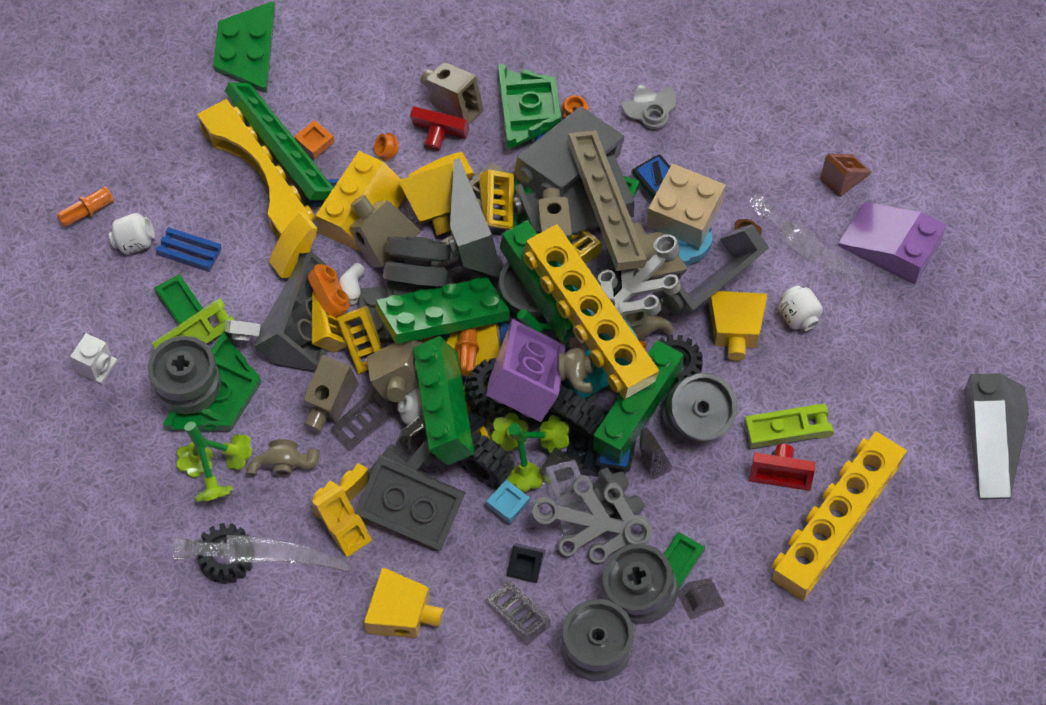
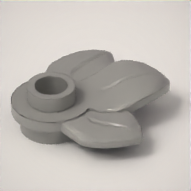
(648, 103)

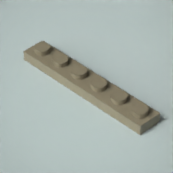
(606, 200)

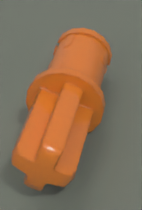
(85, 206)
(467, 350)

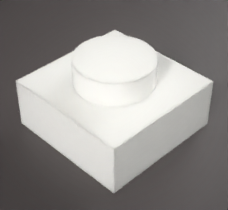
(241, 330)

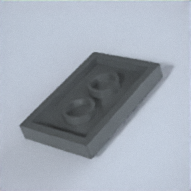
(410, 502)

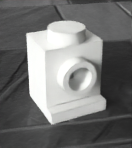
(93, 359)

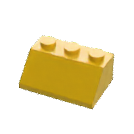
(362, 177)

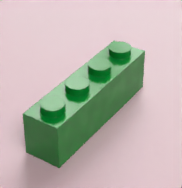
(513, 248)
(443, 401)
(631, 415)

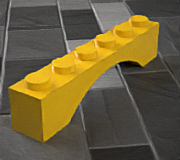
(227, 132)

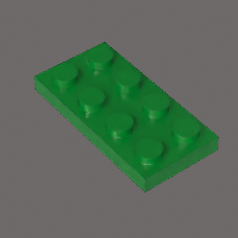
(442, 310)

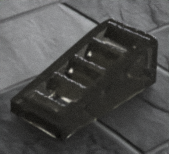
(369, 427)
(412, 437)
(652, 455)
(534, 630)

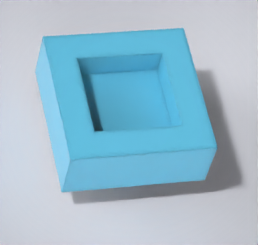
(508, 501)

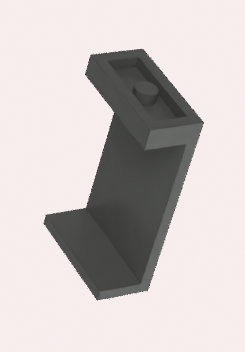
(550, 160)
(580, 208)
(743, 245)

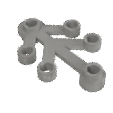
(666, 251)
(597, 521)

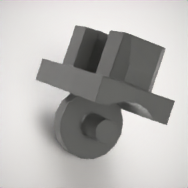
(606, 477)

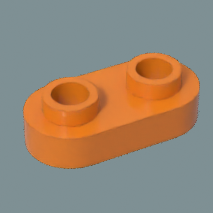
(328, 290)

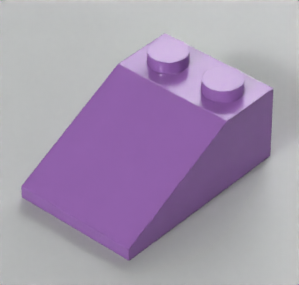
(894, 239)
(526, 371)

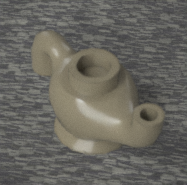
(644, 324)
(576, 365)
(283, 458)

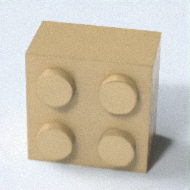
(686, 205)

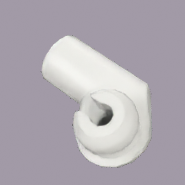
(350, 284)

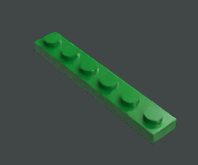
(279, 140)

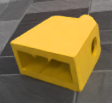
(431, 196)
(737, 320)
(400, 607)

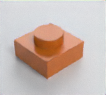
(314, 139)

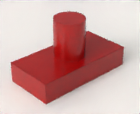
(438, 125)
(782, 469)

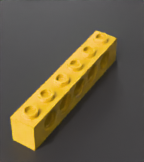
(555, 246)
(801, 578)

